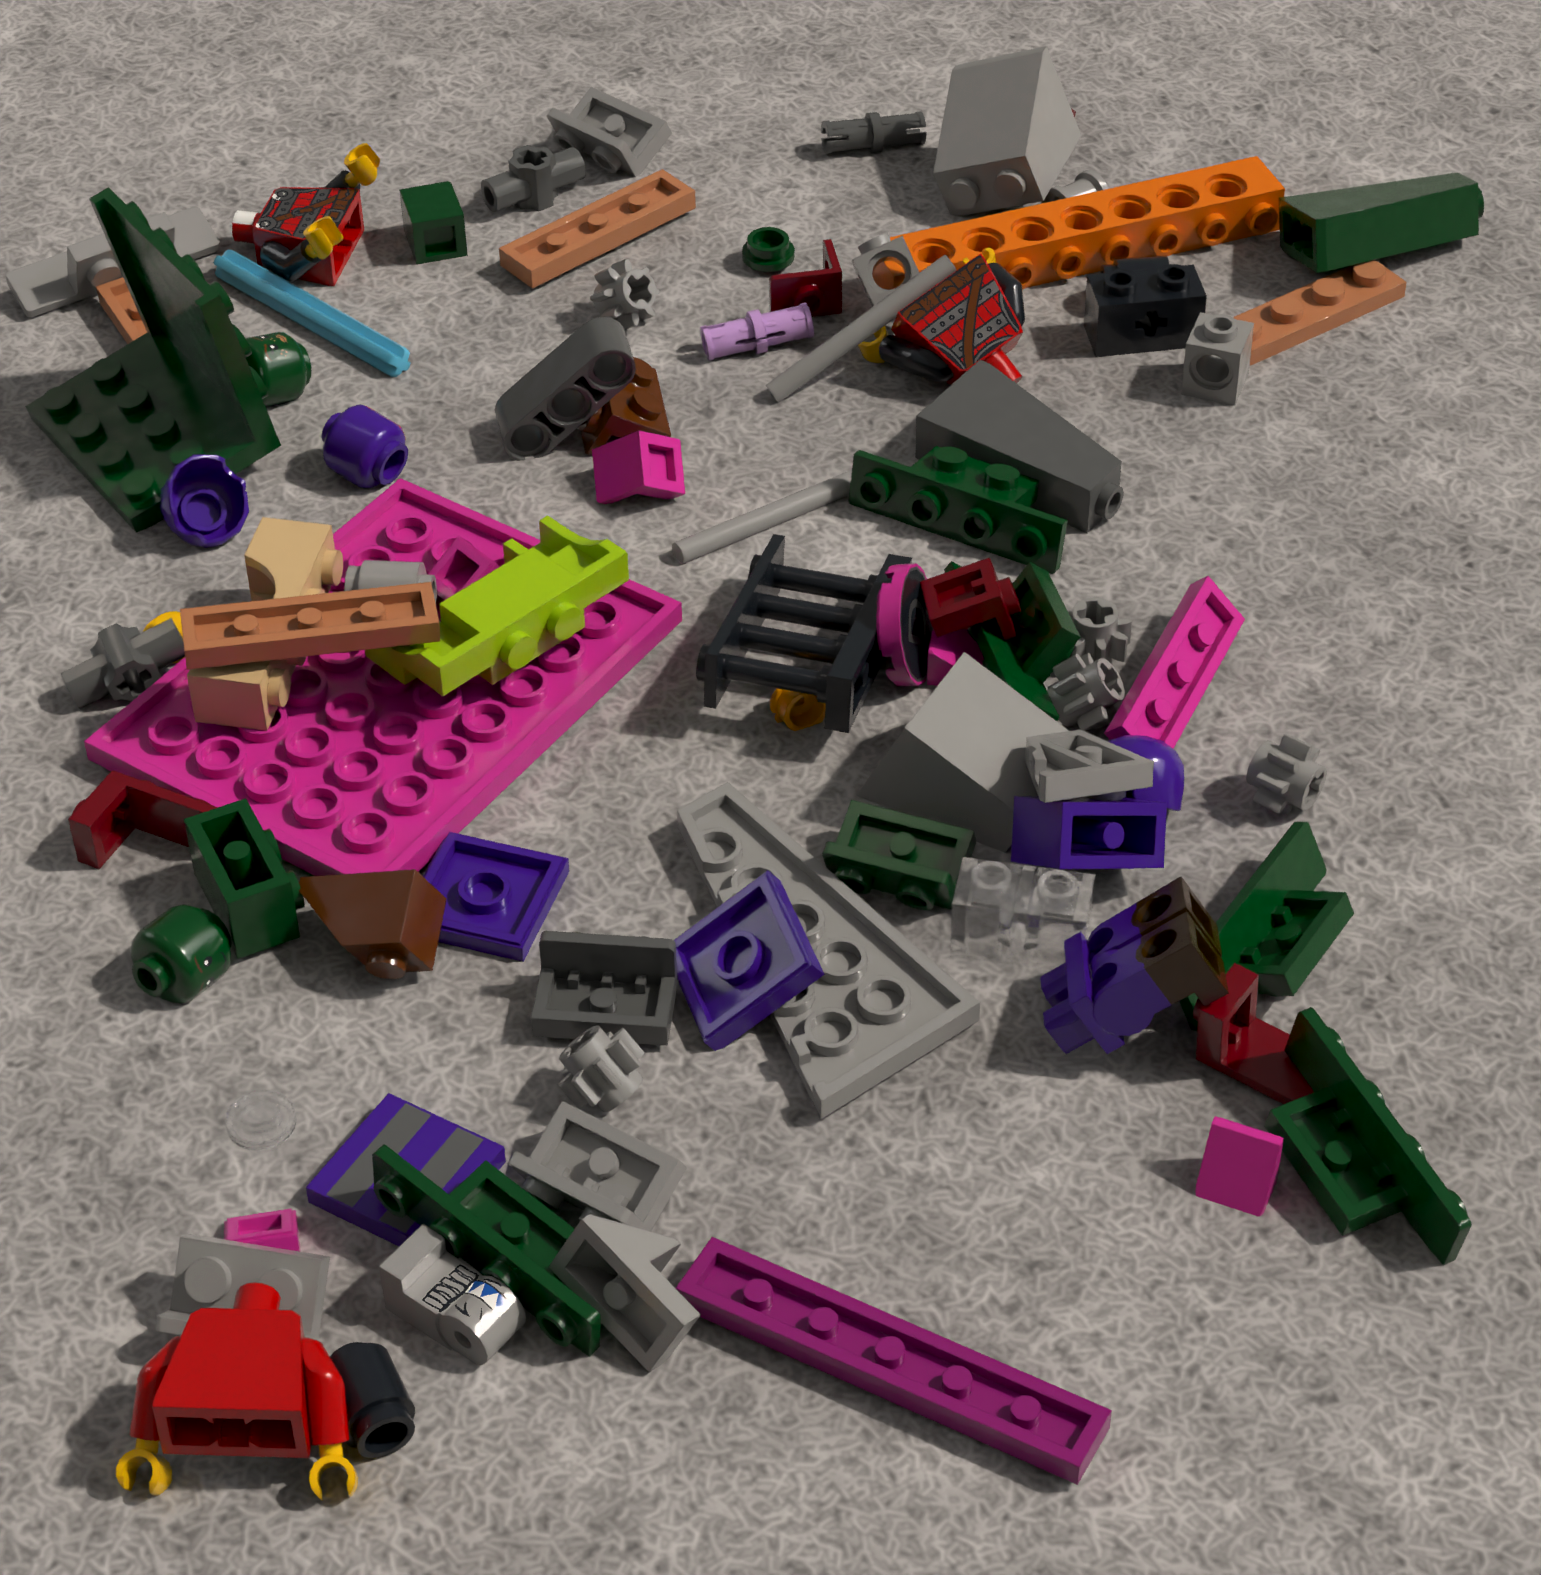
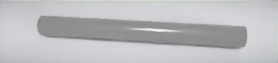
(859, 330)
(762, 518)

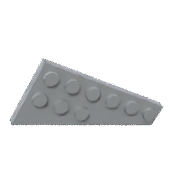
(879, 991)

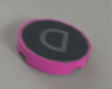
(904, 624)

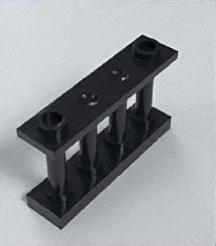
(853, 656)

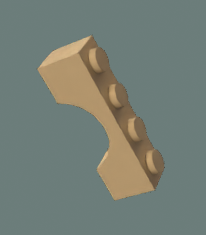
(280, 562)

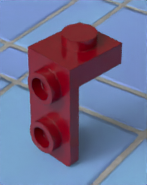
(121, 806)
(1245, 1046)

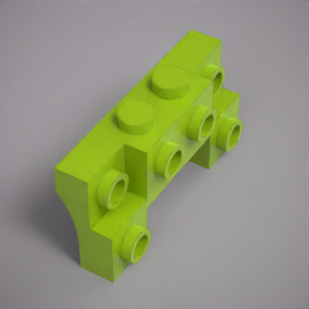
(512, 611)

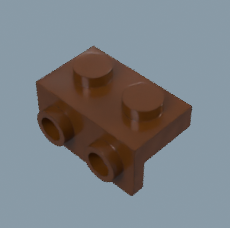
(631, 410)

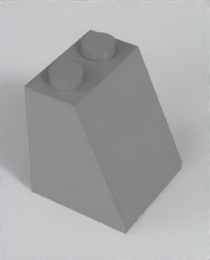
(1003, 133)
(963, 755)

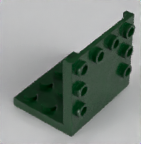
(166, 392)

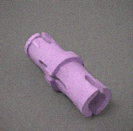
(757, 331)

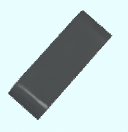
(565, 389)

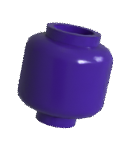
(364, 446)

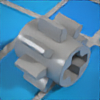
(625, 294)
(1100, 630)
(1086, 692)
(1286, 775)
(601, 1068)

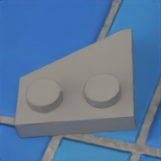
(1084, 766)

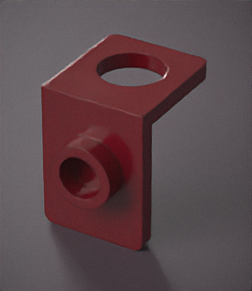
(817, 288)

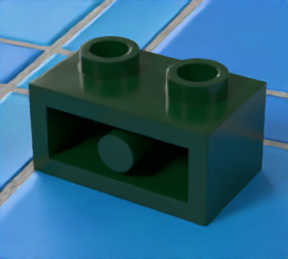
(244, 877)

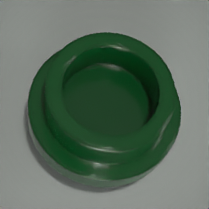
(768, 250)

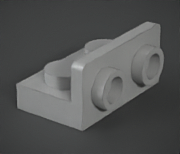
(215, 1268)

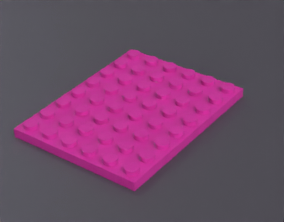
(373, 767)

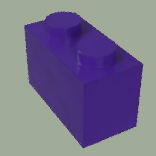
(1089, 833)

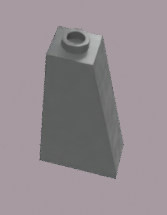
(1009, 426)

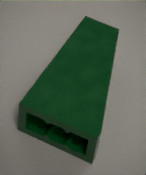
(1378, 220)

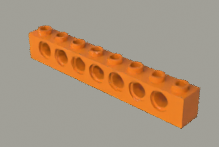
(1095, 228)

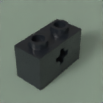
(1142, 309)

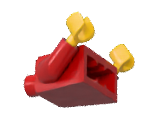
(239, 1388)

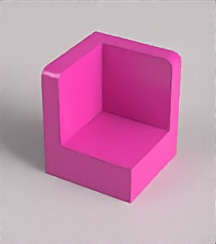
(638, 465)

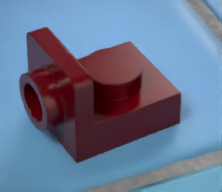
(970, 597)

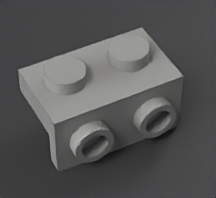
(610, 132)
(598, 1170)

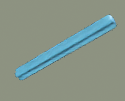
(312, 313)

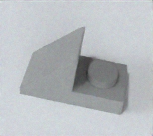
(621, 1277)

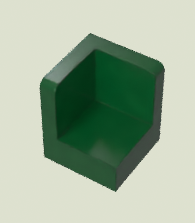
(433, 222)

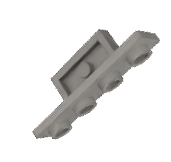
(90, 263)

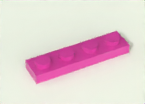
(1179, 666)

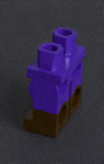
(1134, 970)

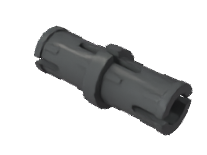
(873, 132)

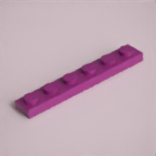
(896, 1360)

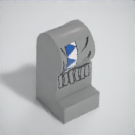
(449, 1298)

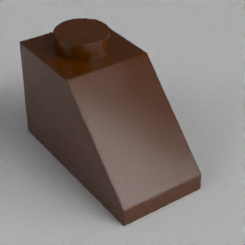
(381, 918)

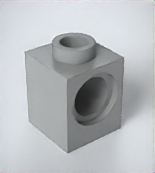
(877, 251)
(1217, 358)

